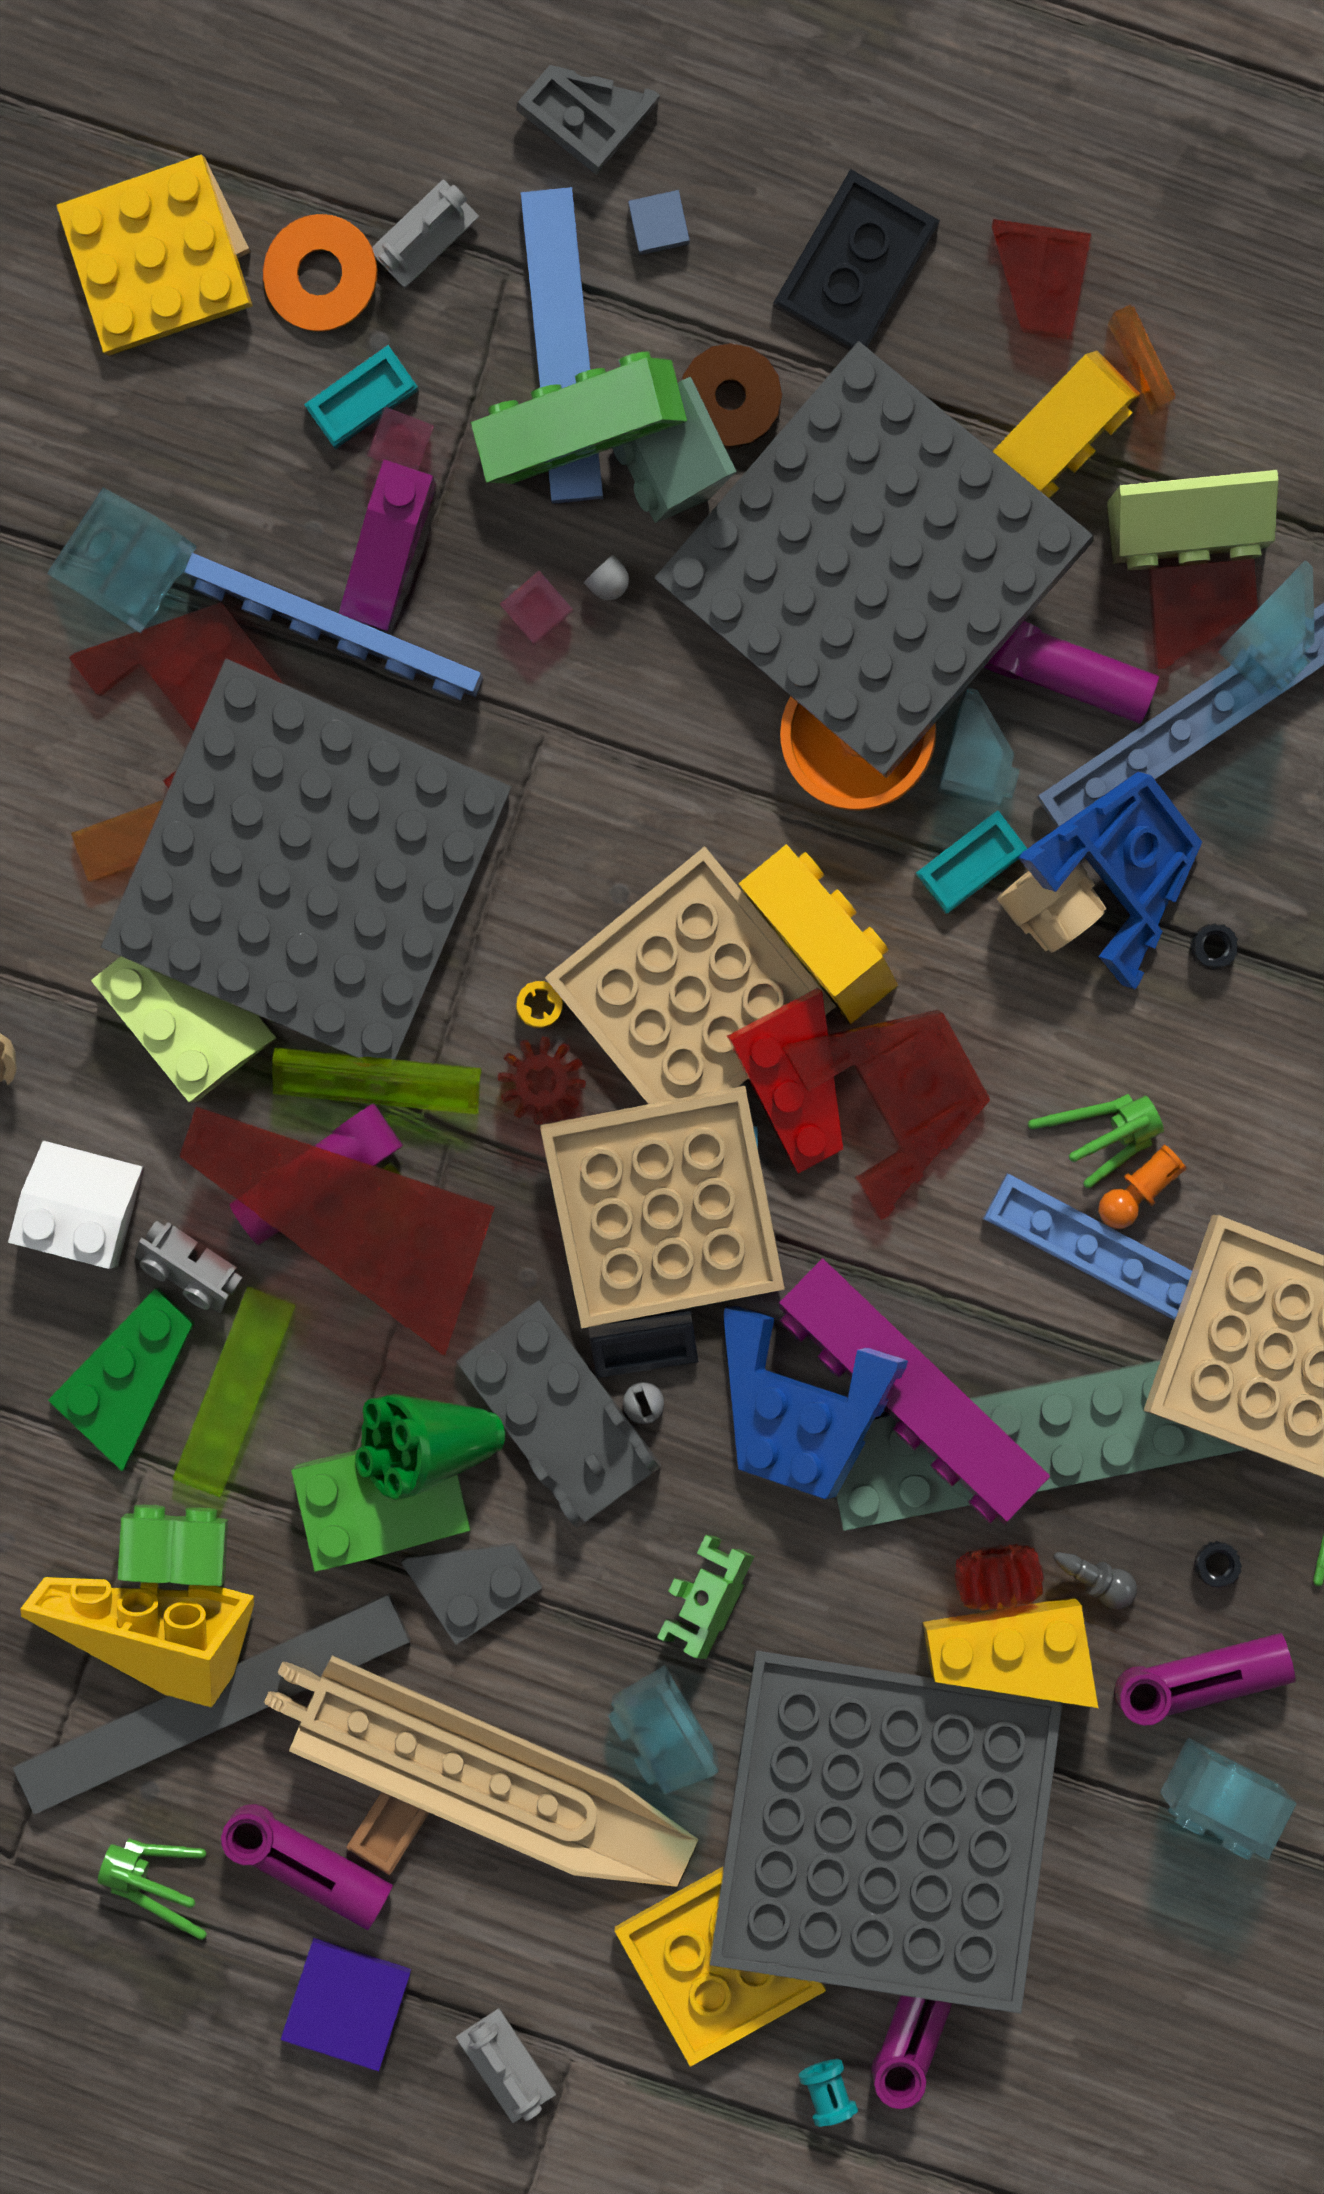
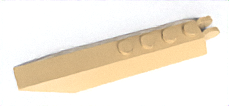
(481, 1777)

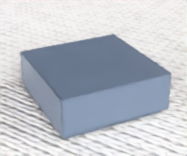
(658, 222)

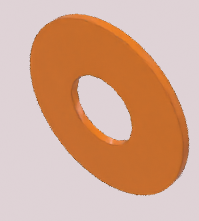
(356, 283)

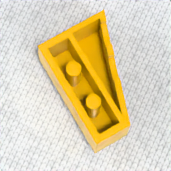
(821, 931)

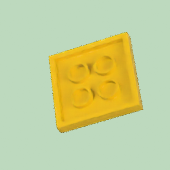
(154, 255)
(698, 2001)

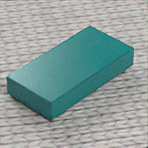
(360, 397)
(971, 862)

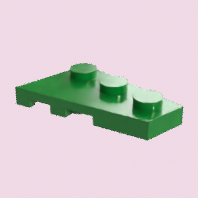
(124, 1376)

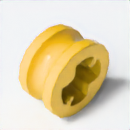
(524, 1011)

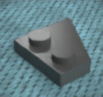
(585, 113)
(472, 1585)

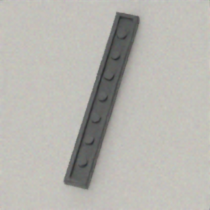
(176, 1722)

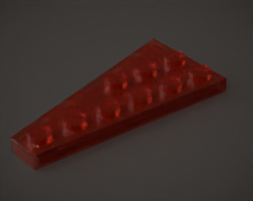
(372, 1227)

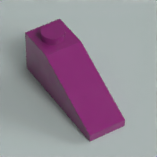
(387, 544)

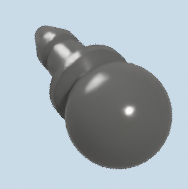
(1113, 1587)

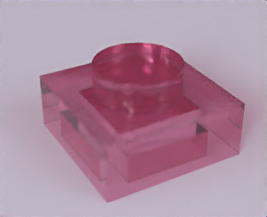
(399, 439)
(536, 607)

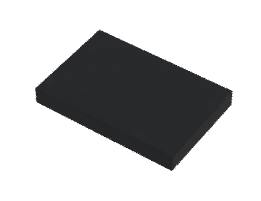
(856, 262)

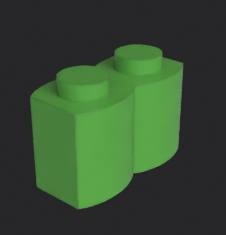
(173, 1547)

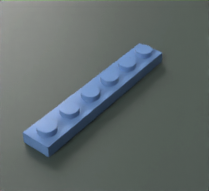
(312, 620)

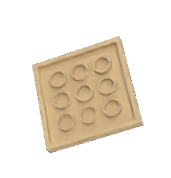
(679, 979)
(662, 1207)
(1249, 1347)

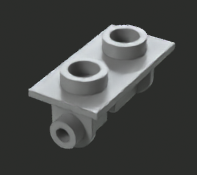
(424, 232)
(169, 1260)
(506, 2066)

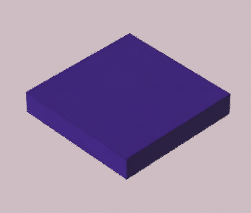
(345, 2004)

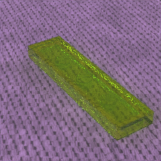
(376, 1081)
(234, 1391)

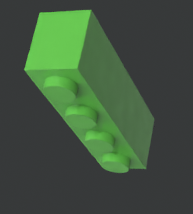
(578, 419)

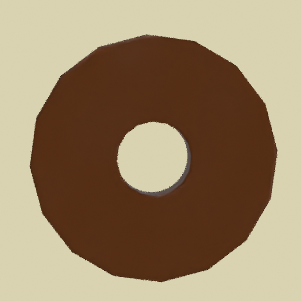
(754, 375)

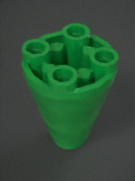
(422, 1442)

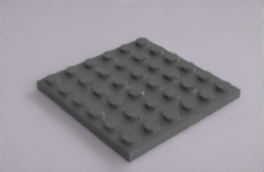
(874, 559)
(306, 865)
(886, 1833)

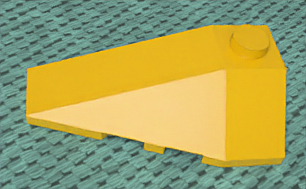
(164, 1638)

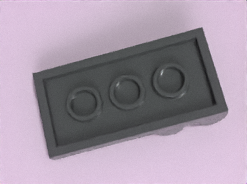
(558, 1413)

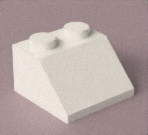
(76, 1205)

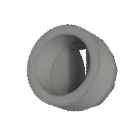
(608, 580)
(654, 1398)

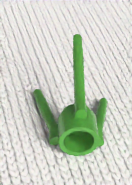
(1133, 1124)
(127, 1873)

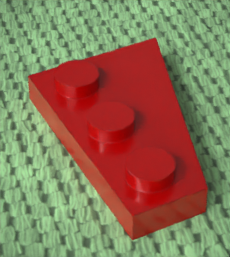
(802, 1119)

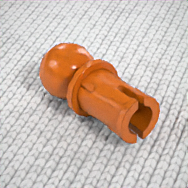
(1121, 1207)

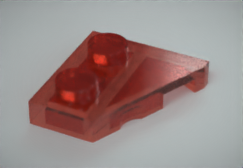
(1044, 274)
(1198, 603)

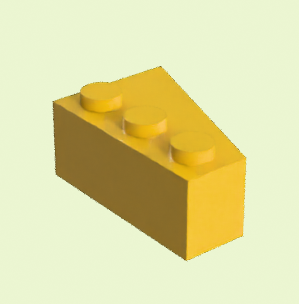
(1067, 422)
(1016, 1651)

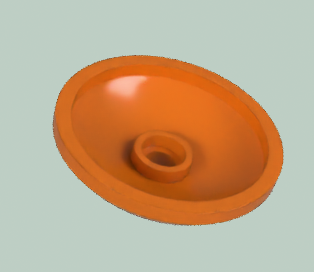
(836, 772)

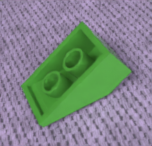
(355, 1522)

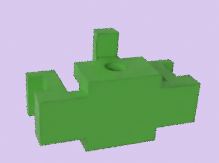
(722, 1594)

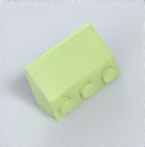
(1193, 519)
(184, 1029)

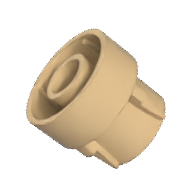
(1050, 915)

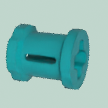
(828, 2092)

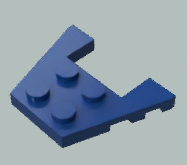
(1137, 849)
(793, 1428)

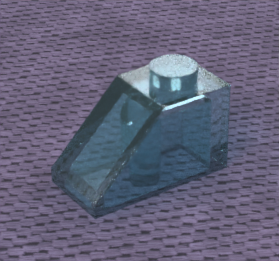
(978, 756)

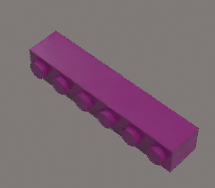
(922, 1402)

